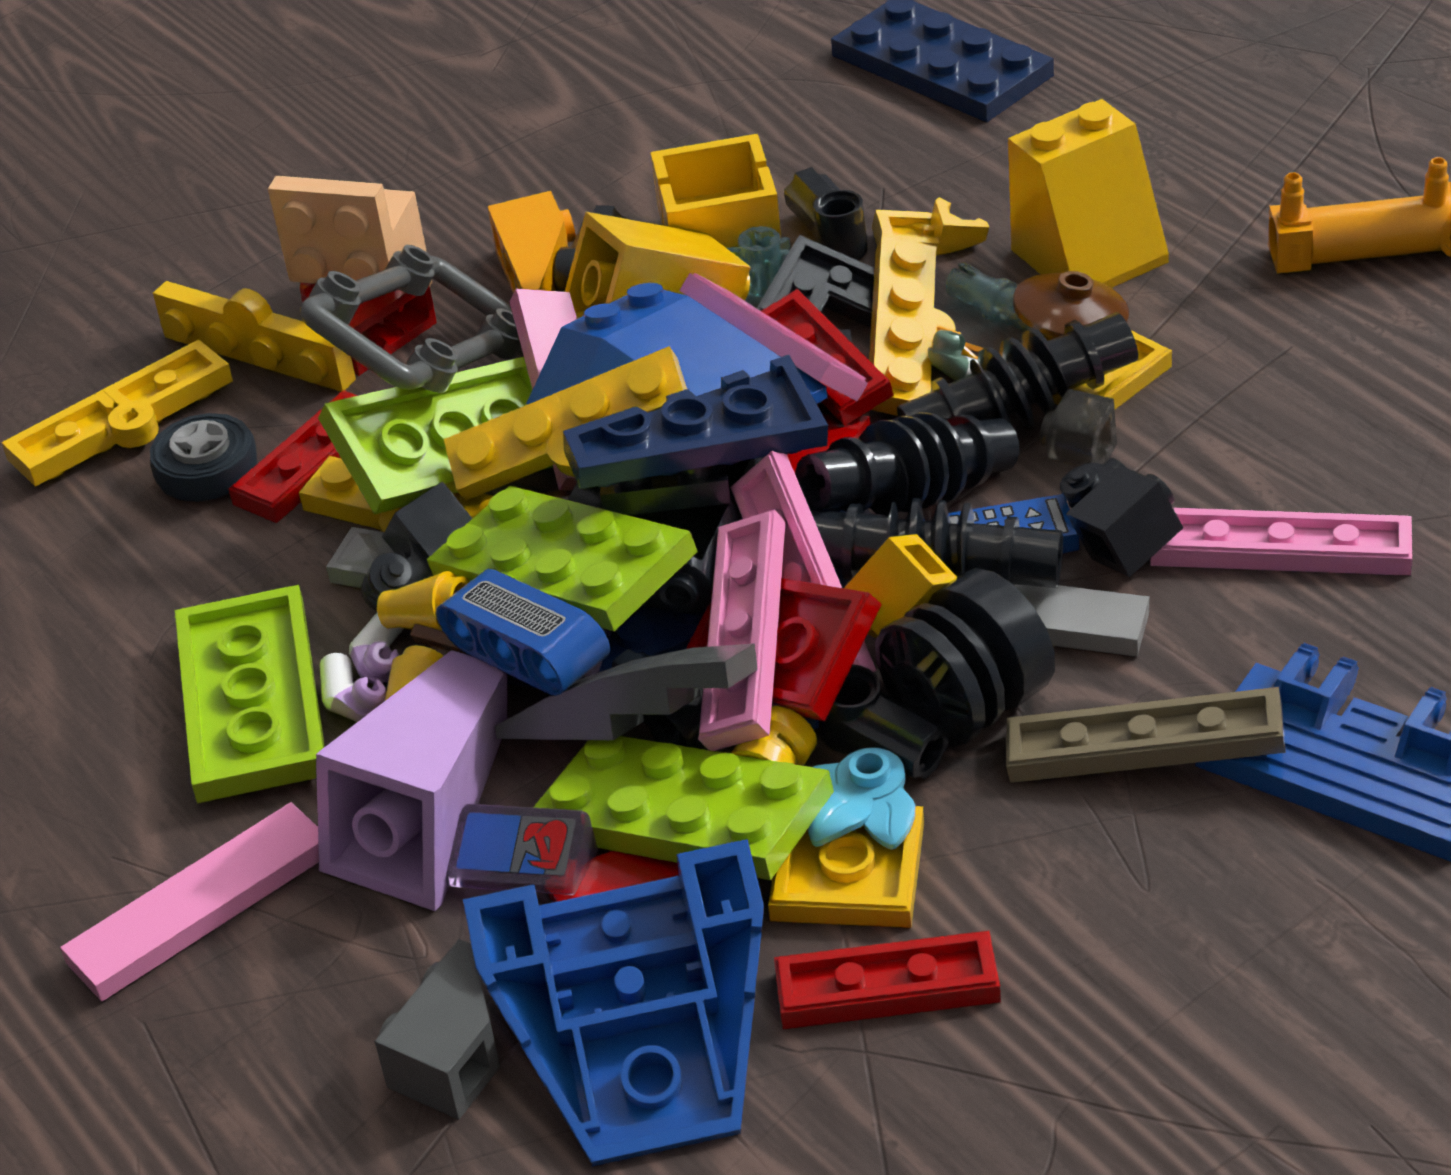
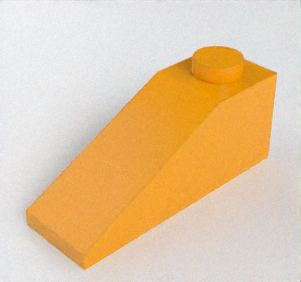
(528, 238)

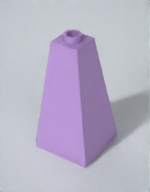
(403, 776)

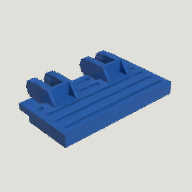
(1358, 766)

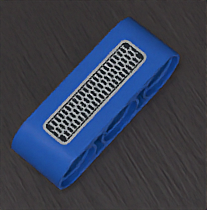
(523, 631)

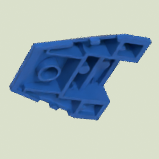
(645, 324)
(633, 999)

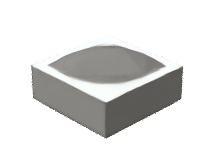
(355, 556)

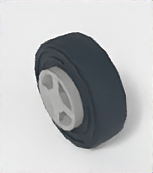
(202, 456)

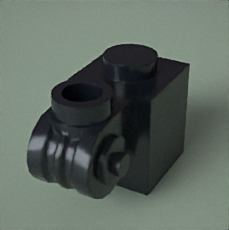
(1119, 513)
(413, 536)

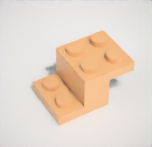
(341, 226)

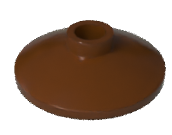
(1059, 298)

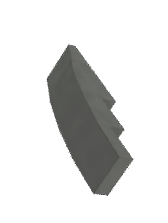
(617, 698)

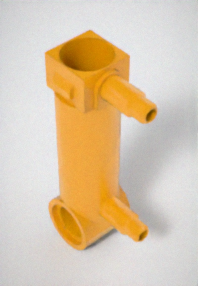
(1359, 229)

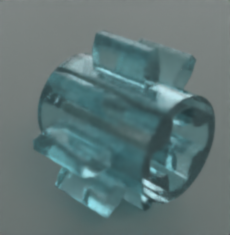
(764, 253)

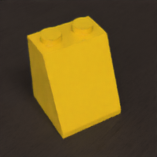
(1084, 197)
(626, 252)

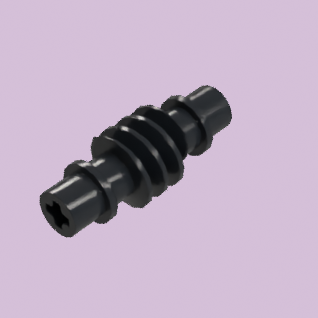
(1031, 372)
(908, 460)
(1011, 551)

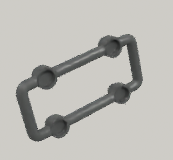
(432, 364)

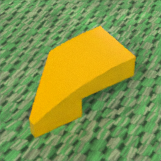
(934, 229)

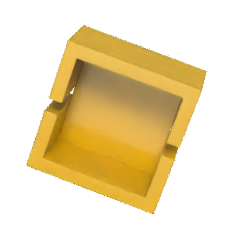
(716, 188)

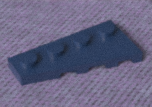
(694, 432)

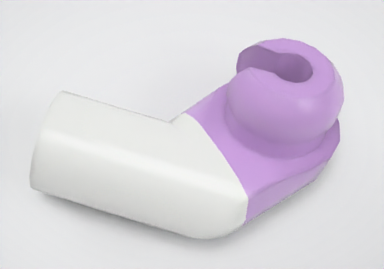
(372, 652)
(343, 695)

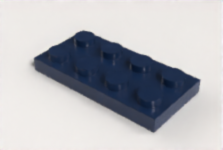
(943, 58)

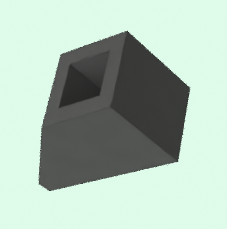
(441, 1038)

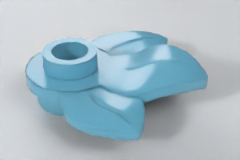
(866, 794)

